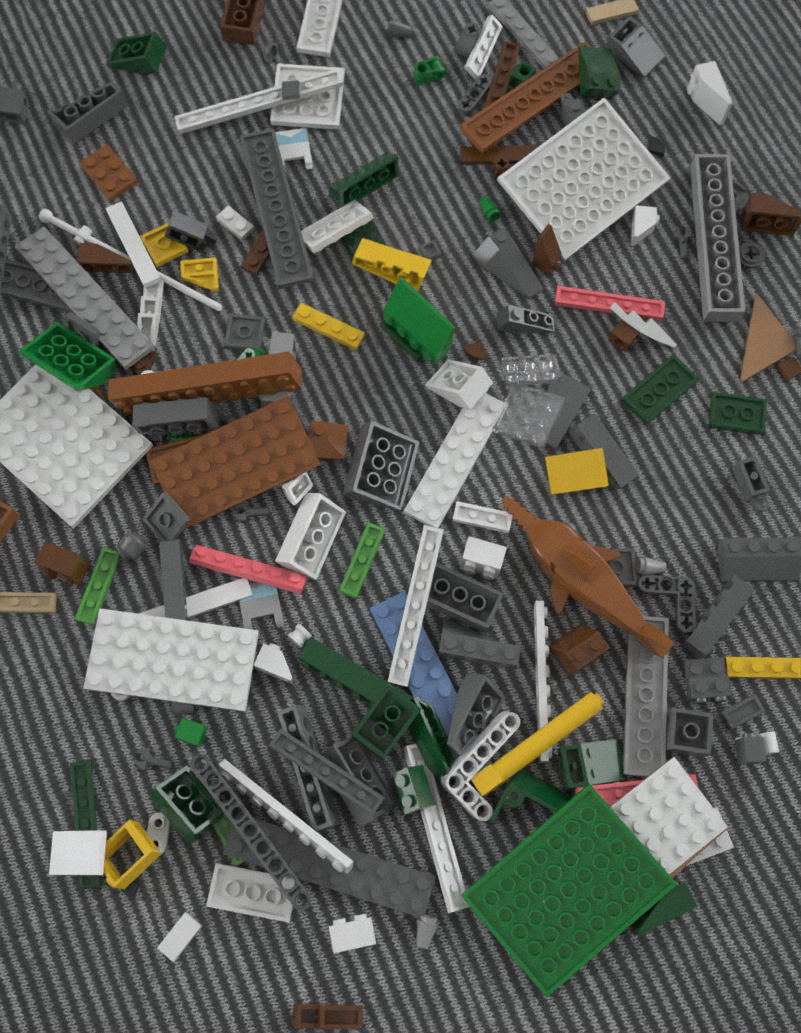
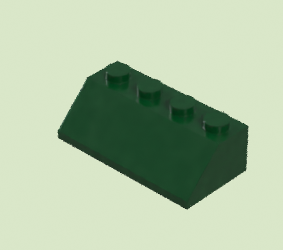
(365, 179)

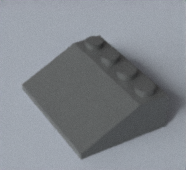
(381, 467)

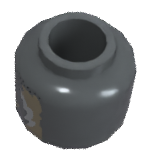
(131, 546)

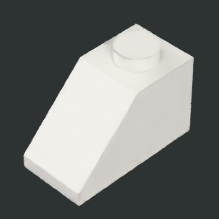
(643, 223)
(273, 663)

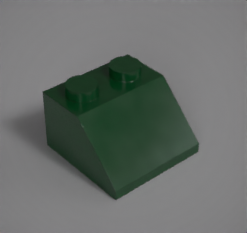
(412, 790)

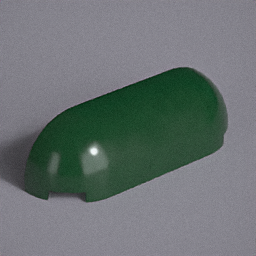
(431, 739)

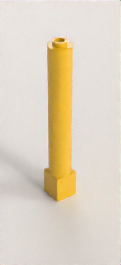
(495, 774)

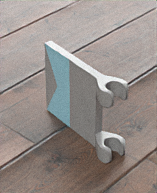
(262, 603)

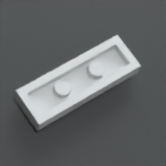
(482, 517)

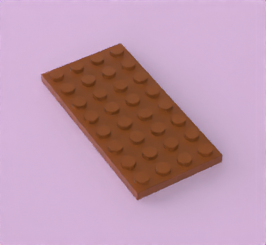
(236, 461)

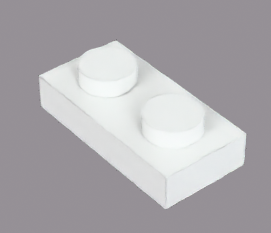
(235, 223)

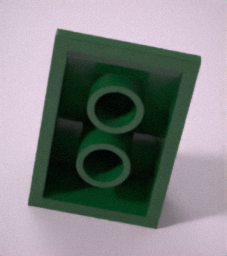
(138, 53)
(598, 73)
(386, 721)
(672, 905)

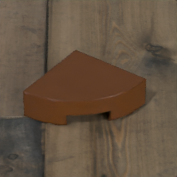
(475, 350)

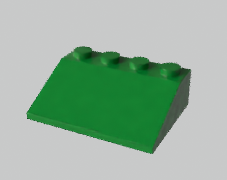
(419, 322)
(69, 358)

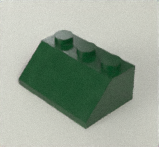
(187, 804)

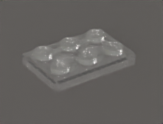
(531, 370)

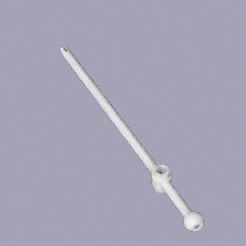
(83, 234)

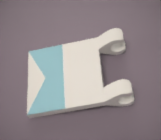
(294, 145)

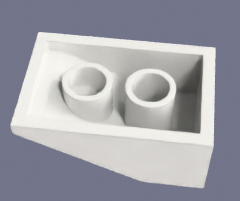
(709, 91)
(460, 383)

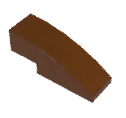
(327, 1016)

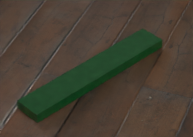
(84, 810)

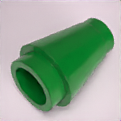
(490, 209)

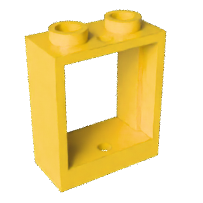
(144, 842)

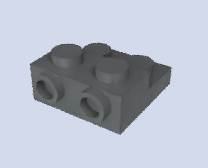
(706, 680)

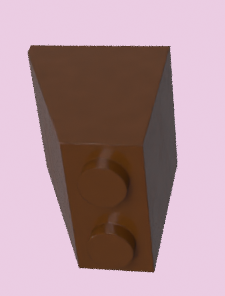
(578, 649)

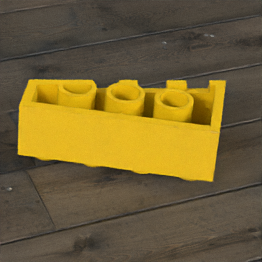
(391, 263)

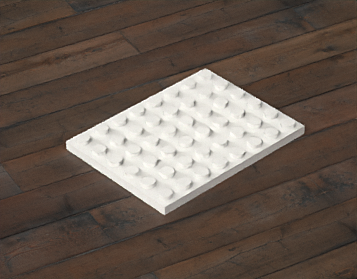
(584, 178)
(65, 443)

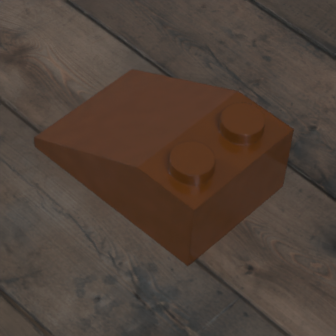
(769, 215)

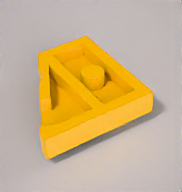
(201, 272)

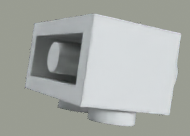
(352, 934)

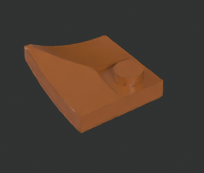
(328, 440)

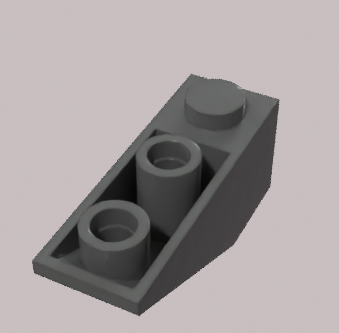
(522, 320)

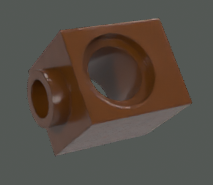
(624, 336)

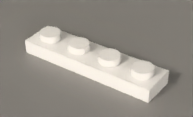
(483, 46)

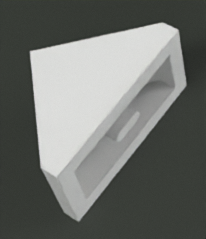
(297, 488)

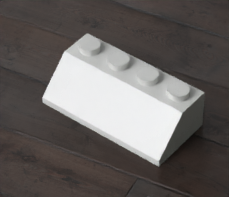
(310, 535)

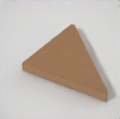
(765, 342)

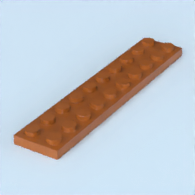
(524, 102)

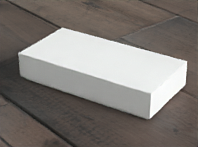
(179, 937)

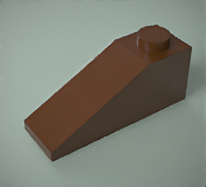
(547, 251)
(97, 258)

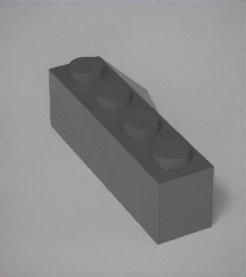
(471, 646)

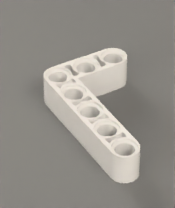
(476, 763)

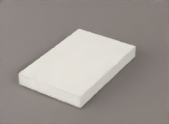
(78, 853)

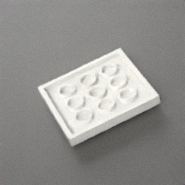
(313, 111)
(669, 815)

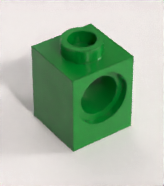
(190, 732)

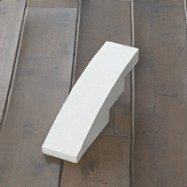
(150, 311)
(648, 328)

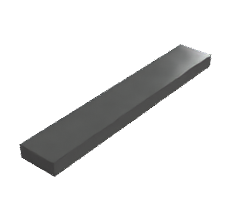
(326, 772)

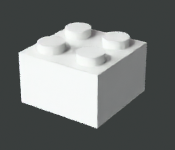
(483, 558)

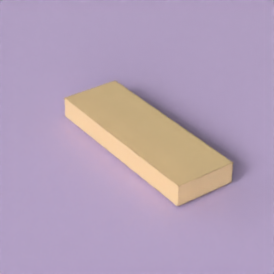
(611, 11)
(27, 602)

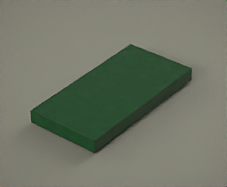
(660, 389)

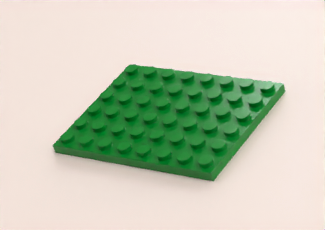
(568, 889)

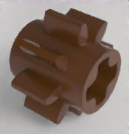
(500, 166)

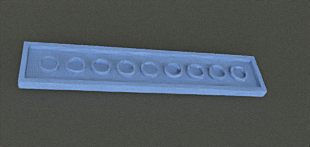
(427, 675)

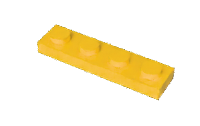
(328, 326)
(763, 667)

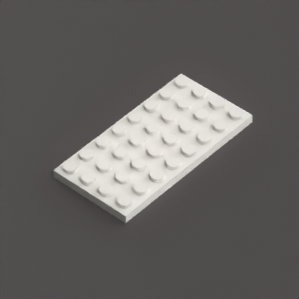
(171, 660)

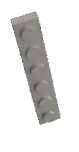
(523, 32)

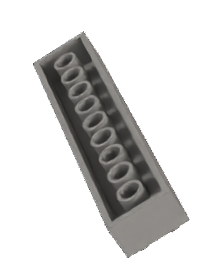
(717, 238)

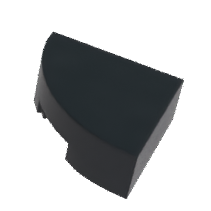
(656, 146)
(131, 890)

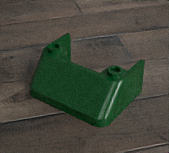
(525, 784)

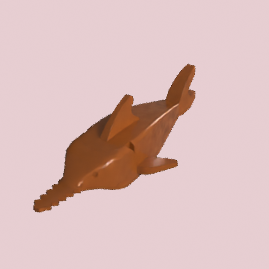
(585, 576)

